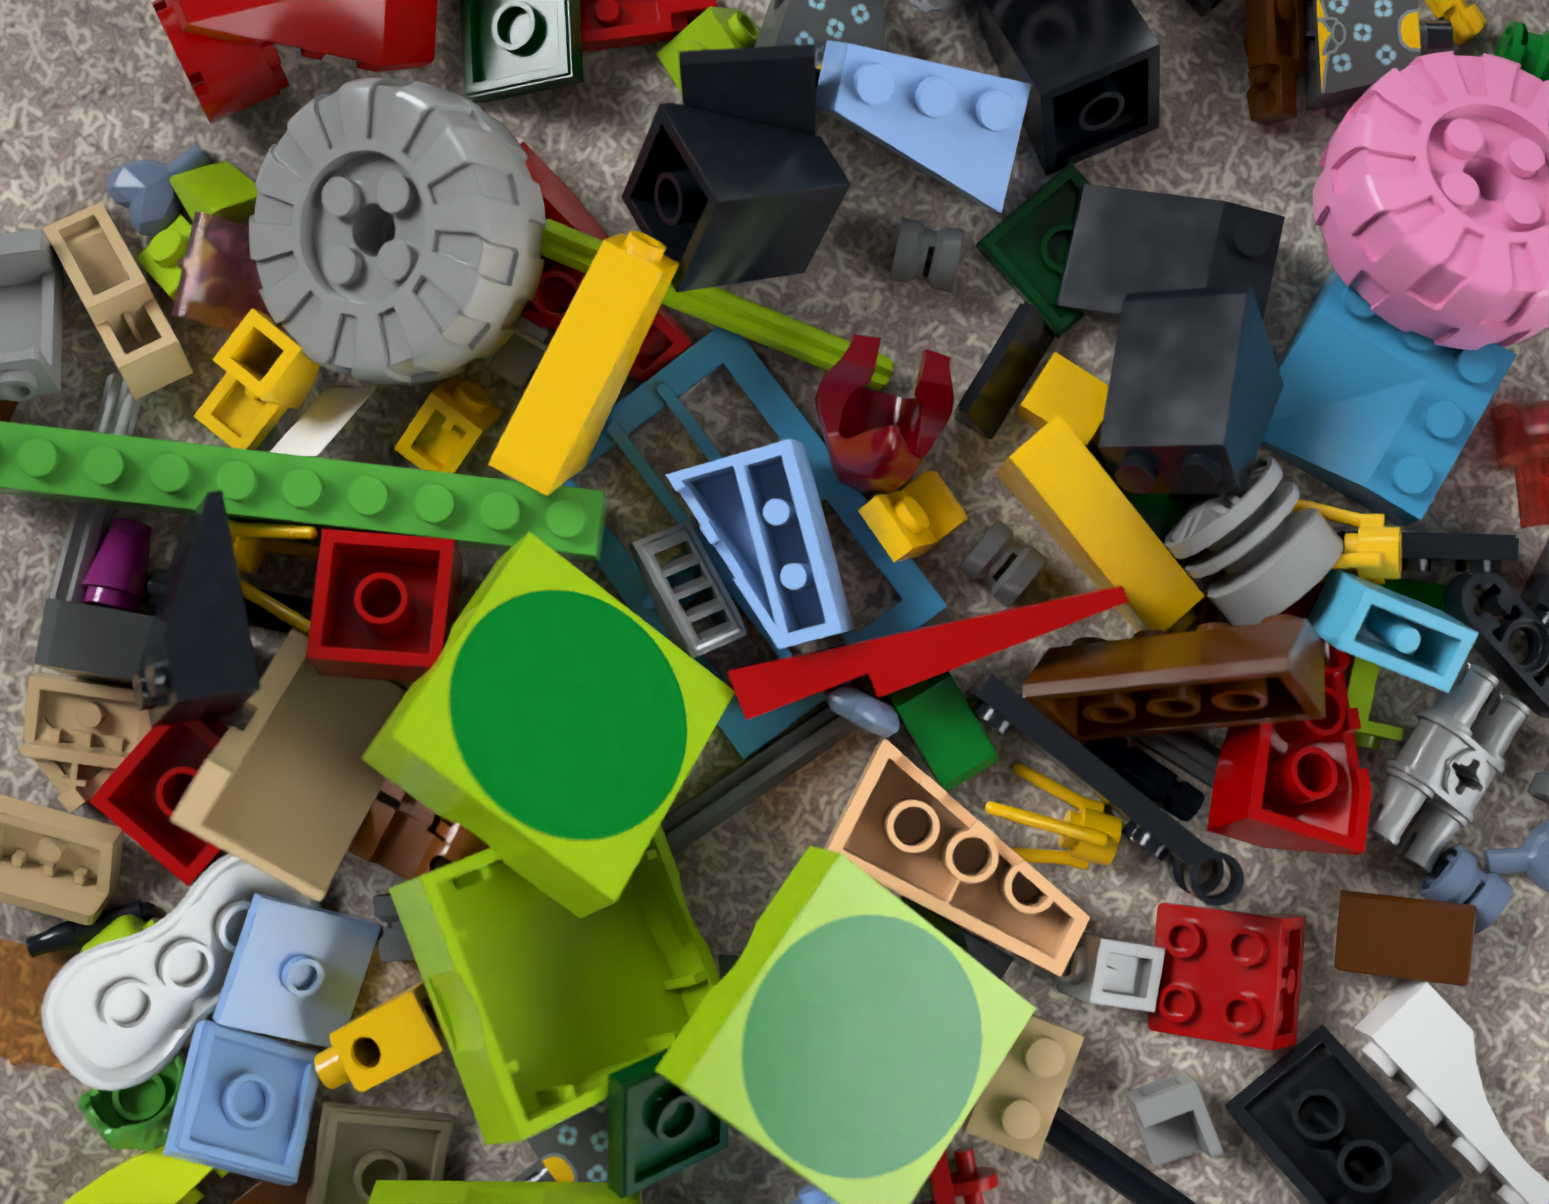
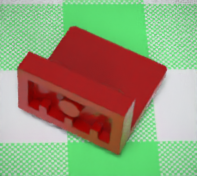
(1229, 975)

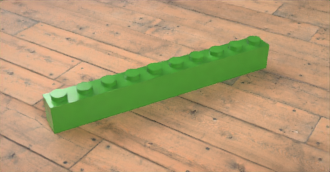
(297, 490)

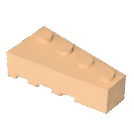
(944, 858)

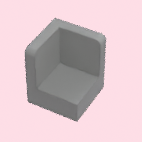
(1173, 1119)

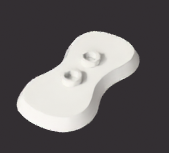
(136, 1000)

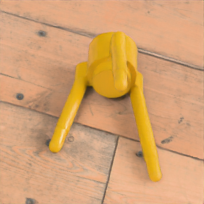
(249, 547)
(1371, 552)
(1085, 834)

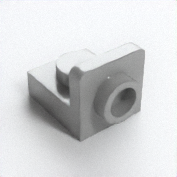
(1113, 972)

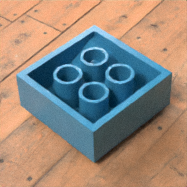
(1377, 405)

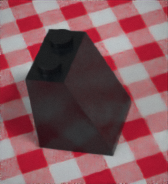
(1087, 69)
(732, 196)
(1188, 391)

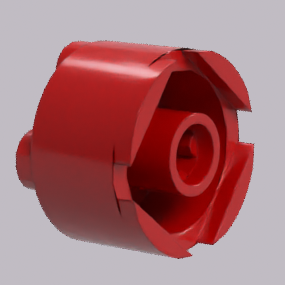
(221, 71)

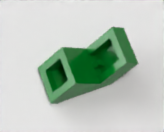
(944, 729)

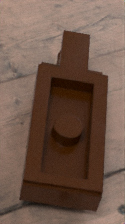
(1274, 58)

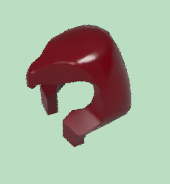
(876, 436)

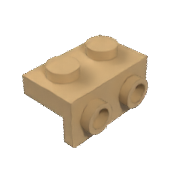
(57, 861)
(1026, 1088)

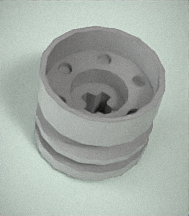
(1260, 549)

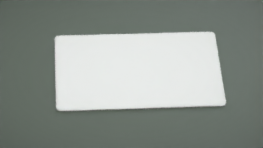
(322, 421)

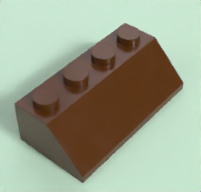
(1182, 680)

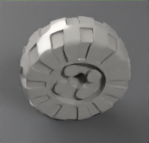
(396, 231)

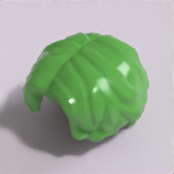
(136, 1115)

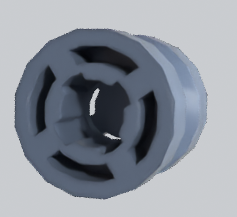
(1461, 881)

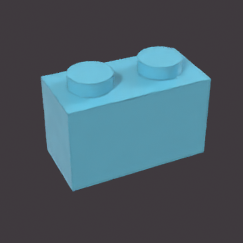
(1391, 629)

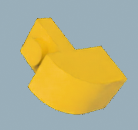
(260, 384)

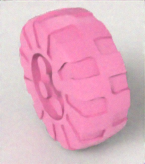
(1444, 200)

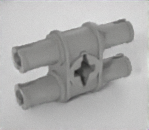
(1445, 767)

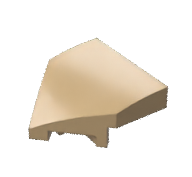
(80, 732)

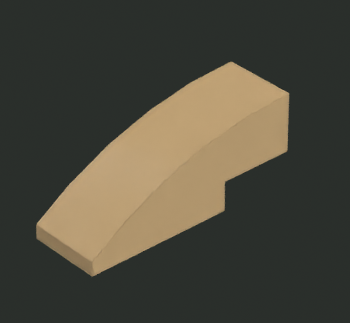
(118, 300)

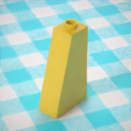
(586, 363)
(1099, 528)

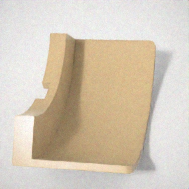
(295, 778)

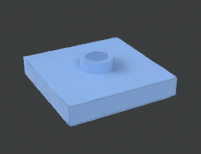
(295, 970)
(244, 1104)

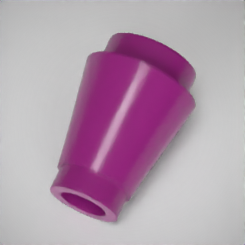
(120, 567)

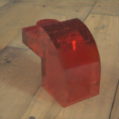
(1523, 446)

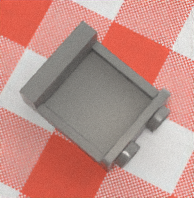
(30, 316)

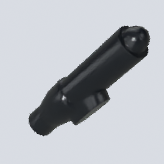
(72, 935)

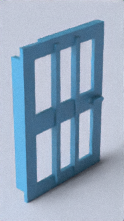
(663, 389)

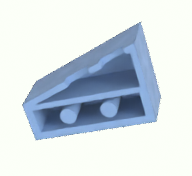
(931, 114)
(773, 537)

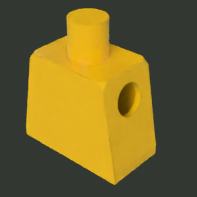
(382, 1042)

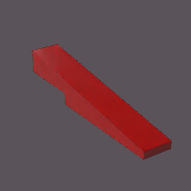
(910, 655)

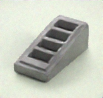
(717, 600)

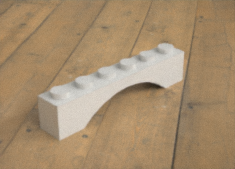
(1435, 1055)

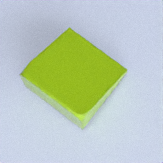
(216, 190)

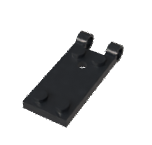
(1147, 823)

